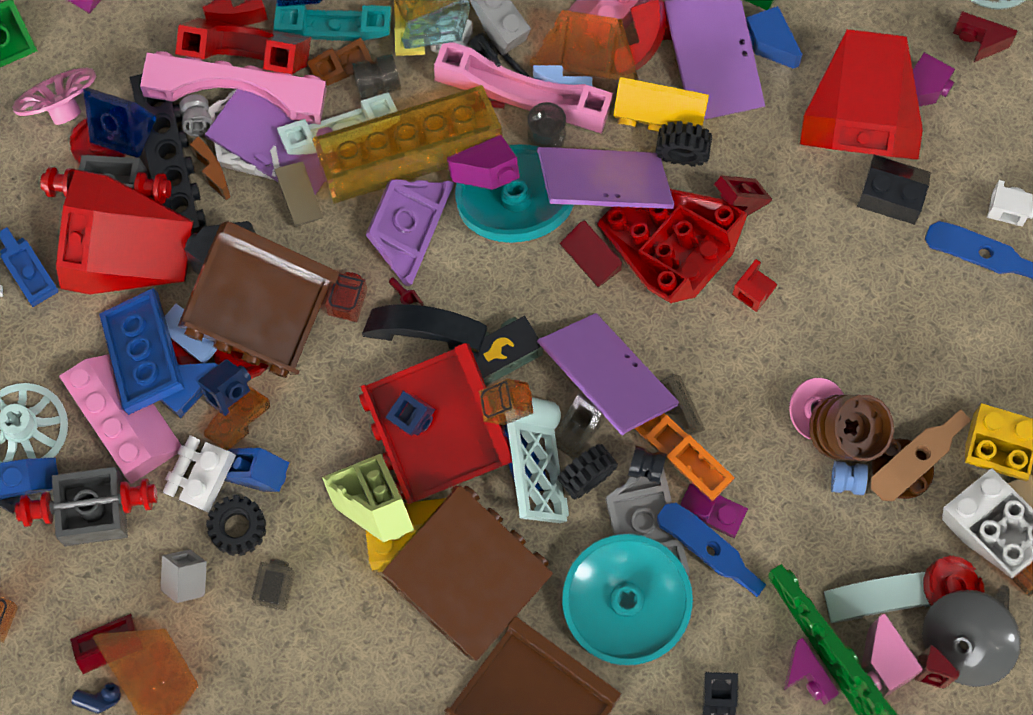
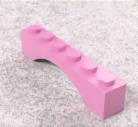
(467, 69)
(174, 77)

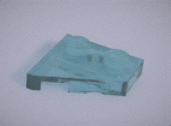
(437, 27)

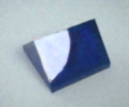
(117, 122)

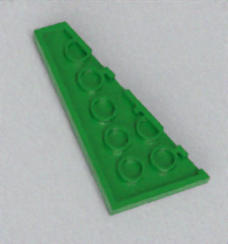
(837, 658)

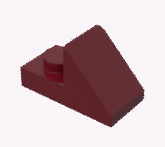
(990, 35)
(743, 193)

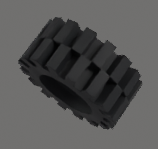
(684, 144)
(587, 471)
(233, 507)

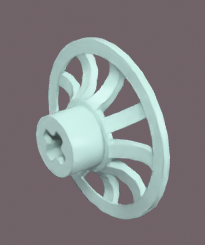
(21, 424)

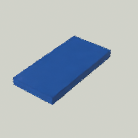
(141, 351)

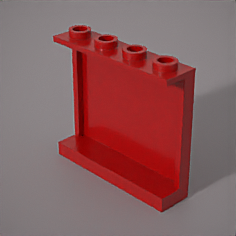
(458, 439)

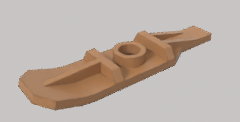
(907, 468)

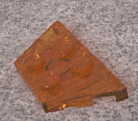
(588, 46)
(149, 670)

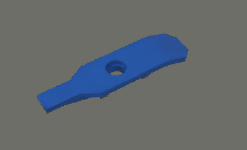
(967, 244)
(697, 535)

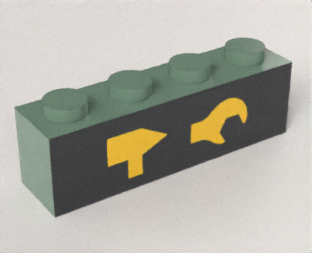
(507, 349)

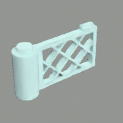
(533, 427)

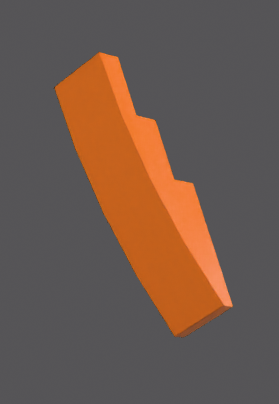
(686, 455)

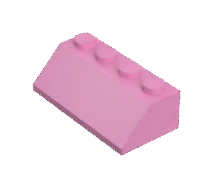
(134, 440)

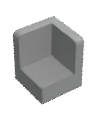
(183, 576)

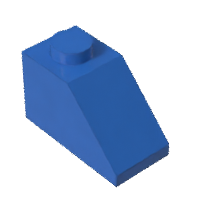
(773, 38)
(183, 400)
(257, 469)
(26, 476)

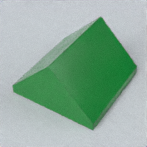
(14, 35)

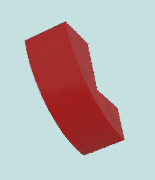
(650, 28)

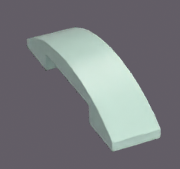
(298, 135)
(876, 597)

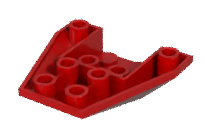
(866, 99)
(118, 238)
(677, 247)

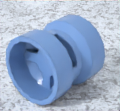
(849, 478)

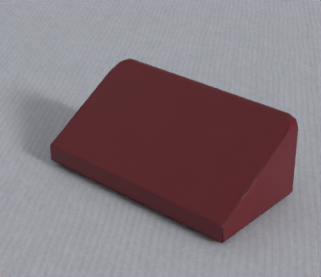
(591, 254)
(86, 650)
(936, 669)

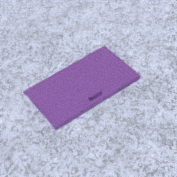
(712, 56)
(250, 131)
(605, 178)
(608, 373)

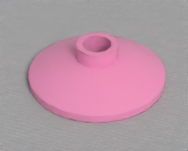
(805, 395)

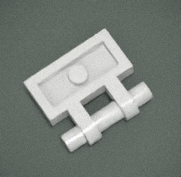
(206, 476)

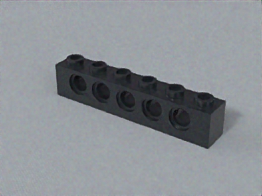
(171, 141)

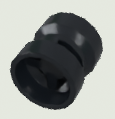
(647, 464)

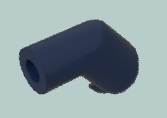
(98, 702)

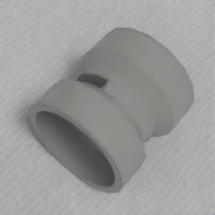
(195, 115)

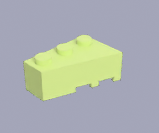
(370, 498)

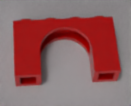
(278, 50)

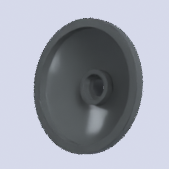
(984, 626)

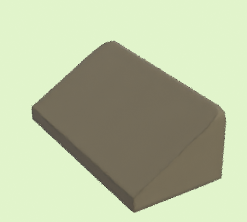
(298, 193)

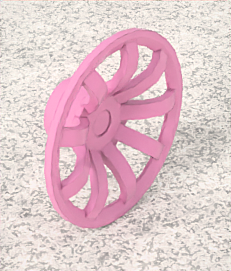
(61, 106)

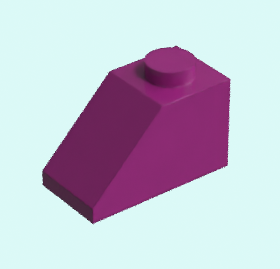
(932, 79)
(485, 164)

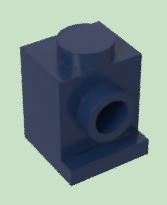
(225, 385)
(416, 415)

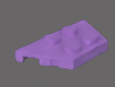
(406, 223)

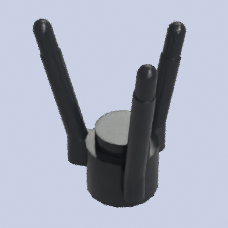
(483, 45)

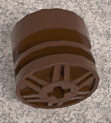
(851, 427)

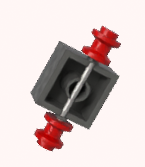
(123, 169)
(87, 505)

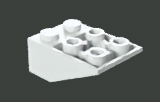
(993, 523)

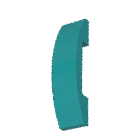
(334, 25)

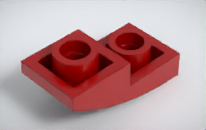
(246, 13)

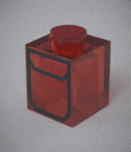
(347, 297)

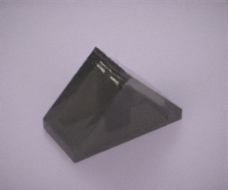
(578, 426)

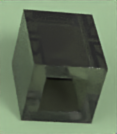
(273, 585)

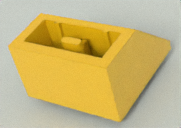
(1000, 442)

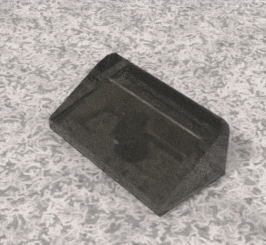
(685, 413)

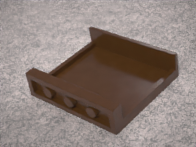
(256, 299)
(466, 572)
(533, 678)

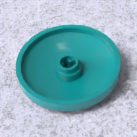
(514, 210)
(627, 599)

